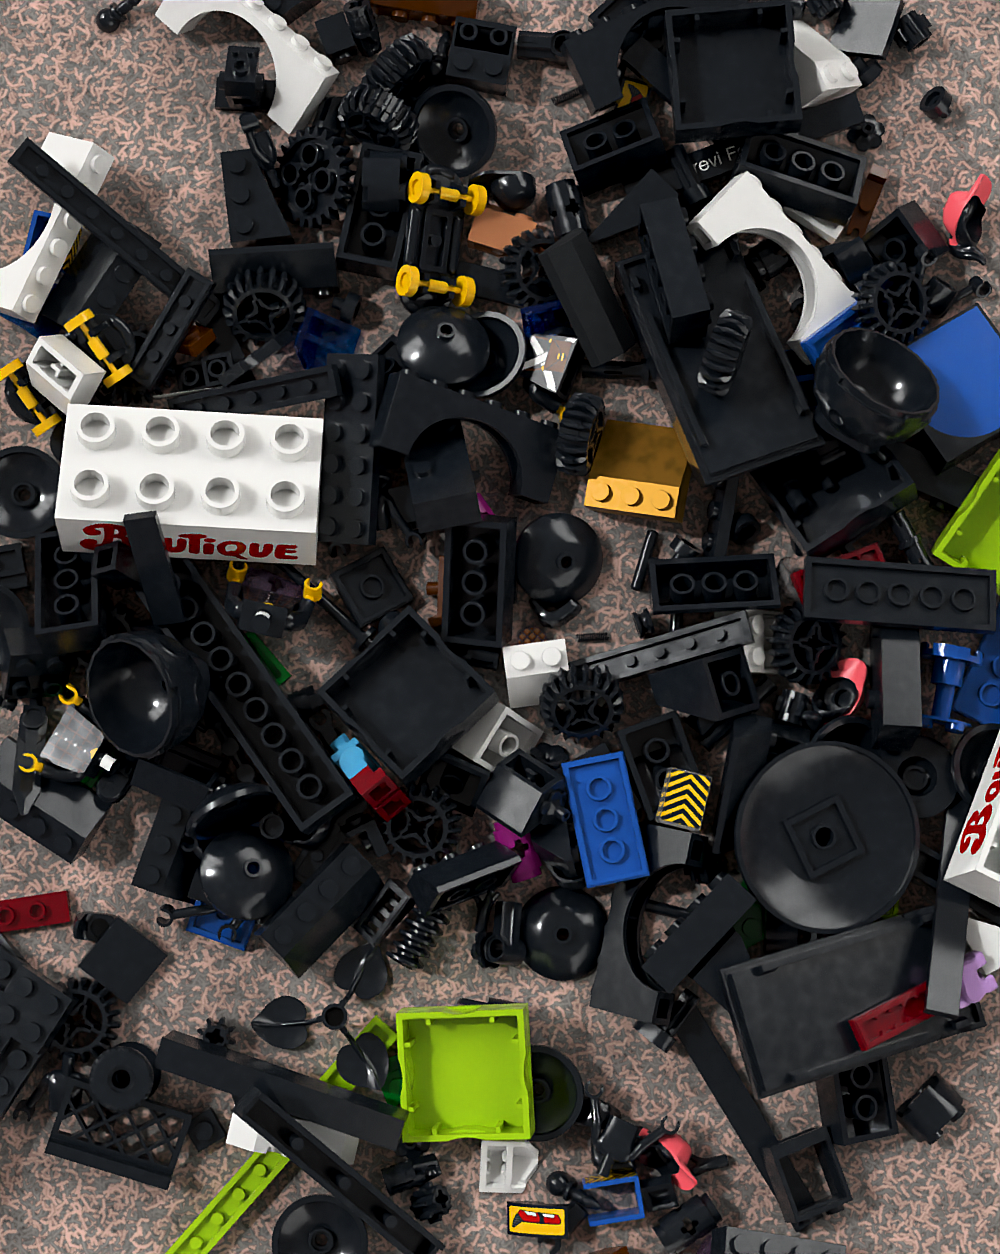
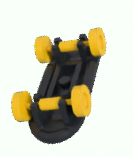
(435, 239)
(101, 337)

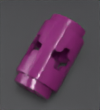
(530, 862)

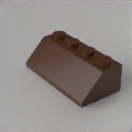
(429, 12)

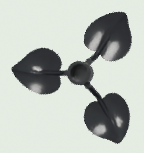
(362, 1061)

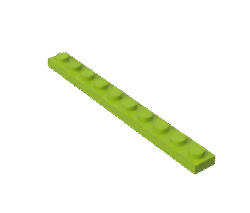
(254, 1175)

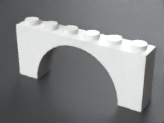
(301, 72)
(748, 209)
(31, 277)

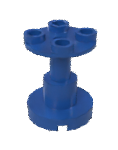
(947, 675)

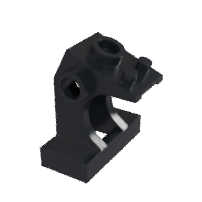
(241, 85)

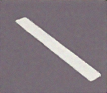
(184, 393)

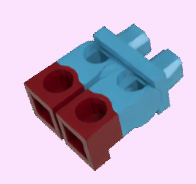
(368, 777)

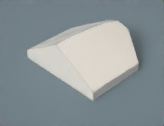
(506, 1165)

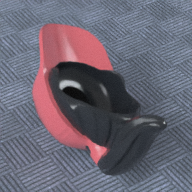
(964, 219)
(839, 694)
(669, 1156)

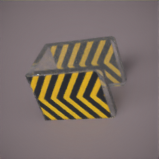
(683, 799)

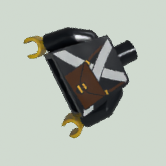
(552, 367)

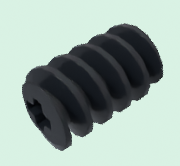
(417, 938)

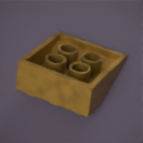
(639, 473)

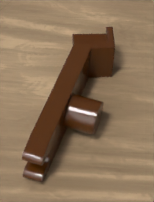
(867, 200)
(436, 589)

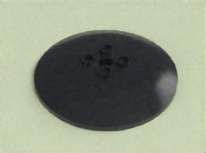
(869, 846)

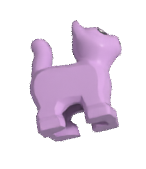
(973, 983)

